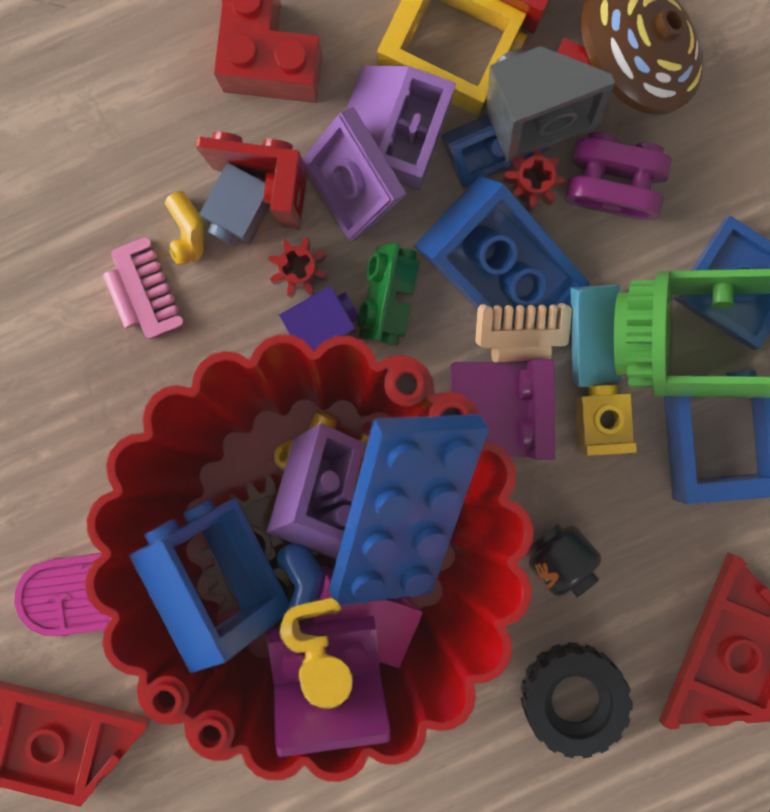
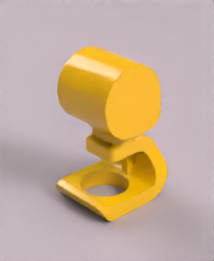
(322, 678)

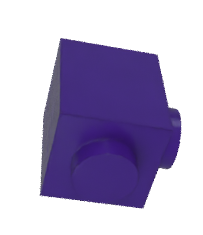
(321, 317)

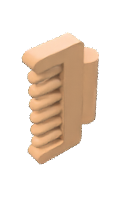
(521, 342)

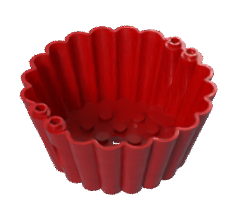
(216, 441)

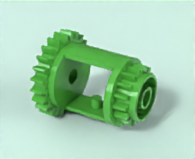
(646, 327)

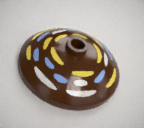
(647, 49)

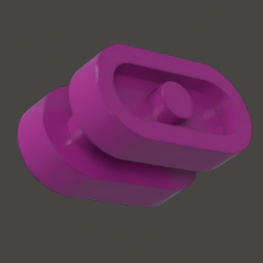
(640, 163)

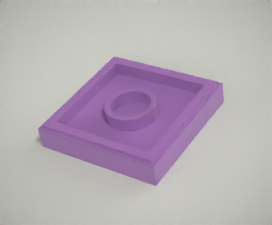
(353, 175)

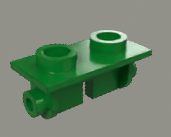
(389, 272)

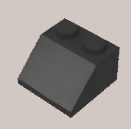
(543, 99)

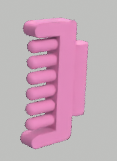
(131, 294)

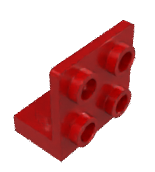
(274, 160)

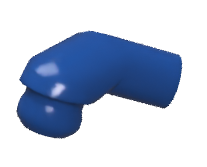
(304, 573)

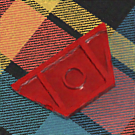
(728, 657)
(60, 743)

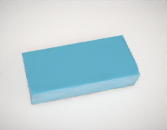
(593, 334)

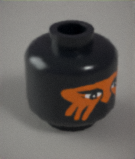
(565, 561)

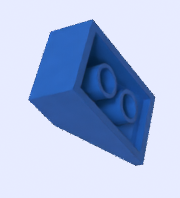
(498, 252)

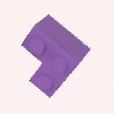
(317, 490)

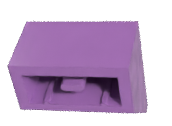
(404, 115)

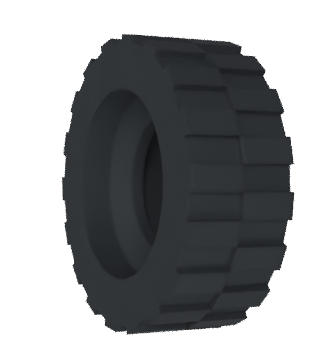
(581, 737)

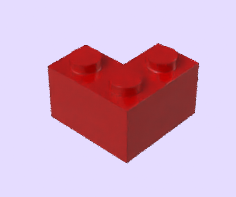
(260, 59)

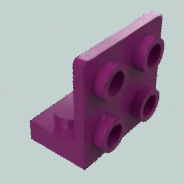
(513, 402)
(355, 722)

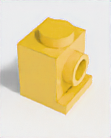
(591, 435)

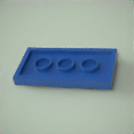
(406, 506)

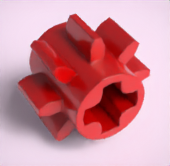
(544, 171)
(285, 266)

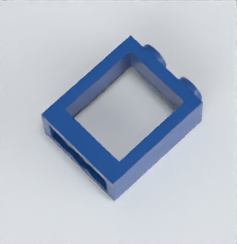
(684, 480)
(241, 563)

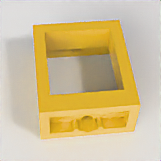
(492, 12)

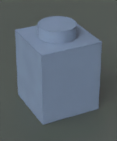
(235, 206)

